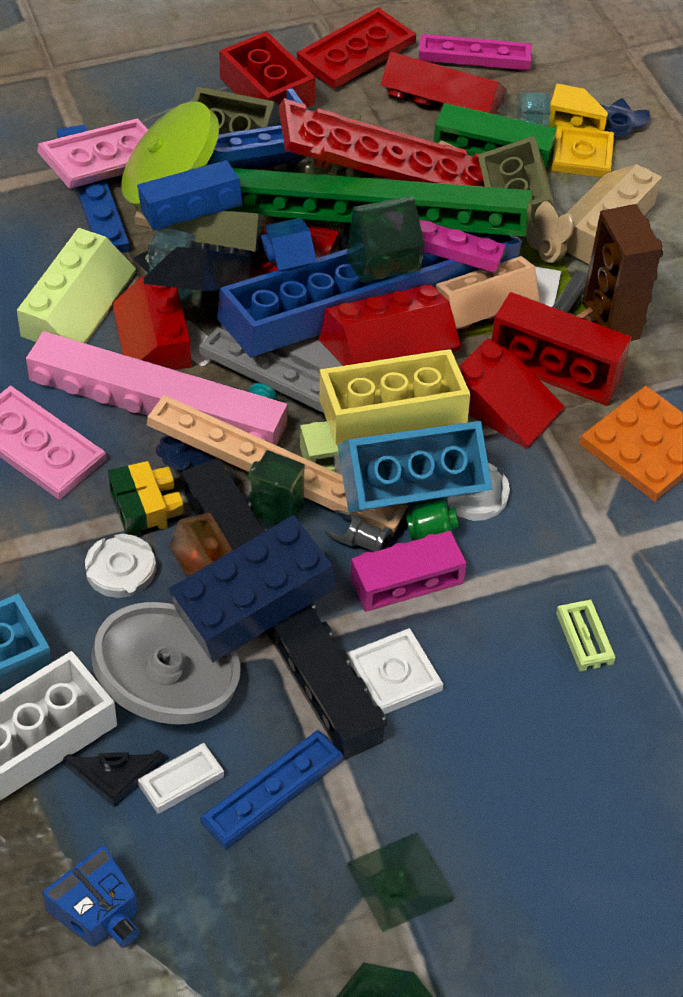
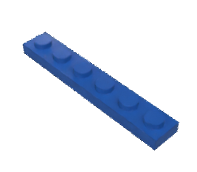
(99, 204)

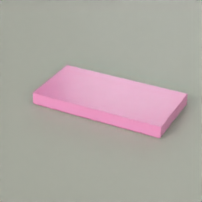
(93, 153)
(44, 445)

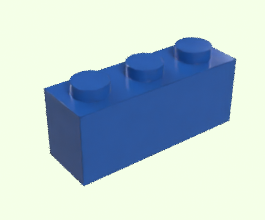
(189, 195)
(288, 244)

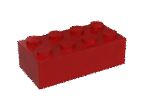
(562, 347)

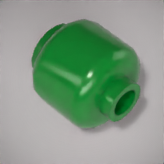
(431, 518)

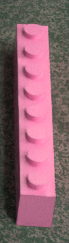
(140, 385)

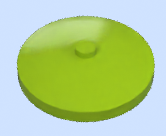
(172, 145)

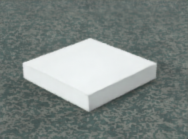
(395, 671)

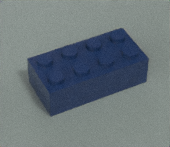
(253, 588)

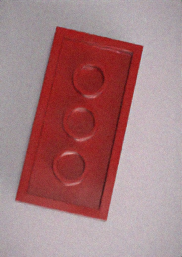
(356, 47)

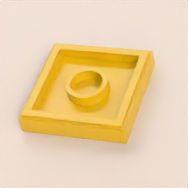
(582, 151)

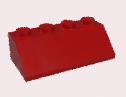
(440, 84)
(390, 326)

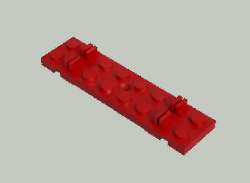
(373, 148)

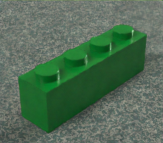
(485, 131)

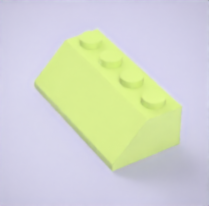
(76, 289)

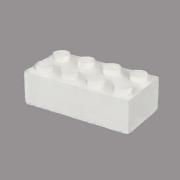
(48, 719)

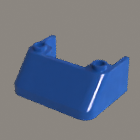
(255, 147)

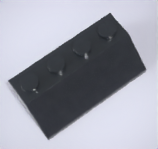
(204, 267)

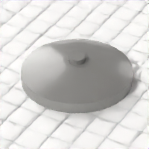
(158, 667)

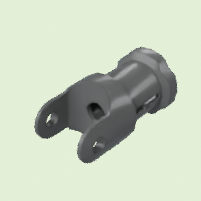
(362, 533)

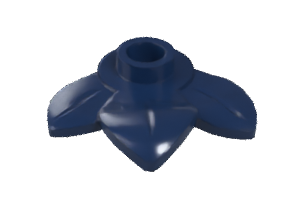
(622, 119)
(179, 454)

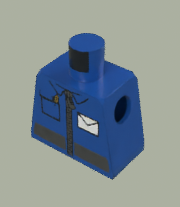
(94, 901)

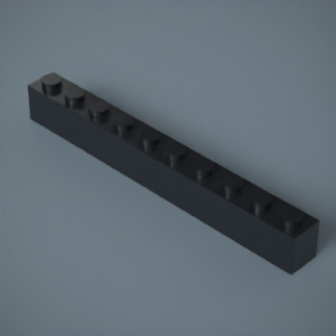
(301, 639)

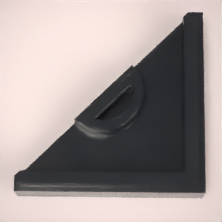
(113, 773)

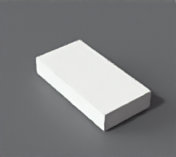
(181, 778)

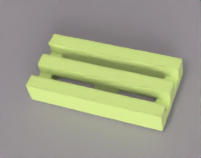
(593, 659)

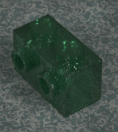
(276, 488)

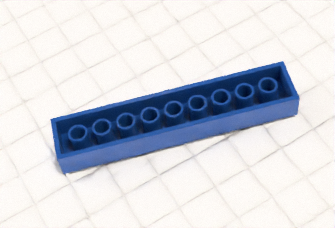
(292, 301)

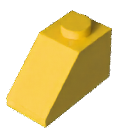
(576, 108)

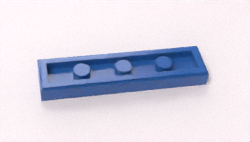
(271, 789)

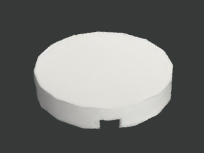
(483, 504)
(120, 566)

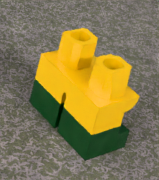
(138, 497)

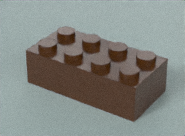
(622, 270)

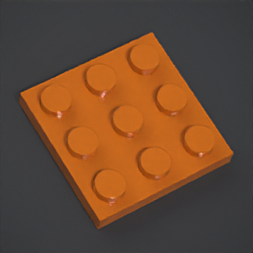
(641, 442)

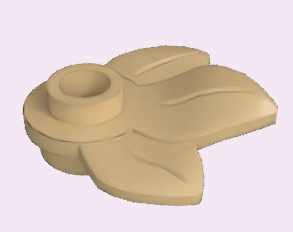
(550, 233)

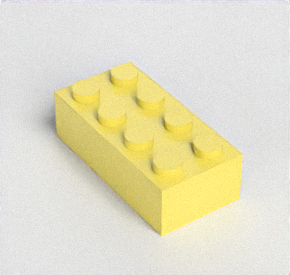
(393, 395)

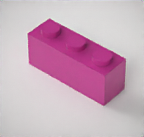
(407, 570)

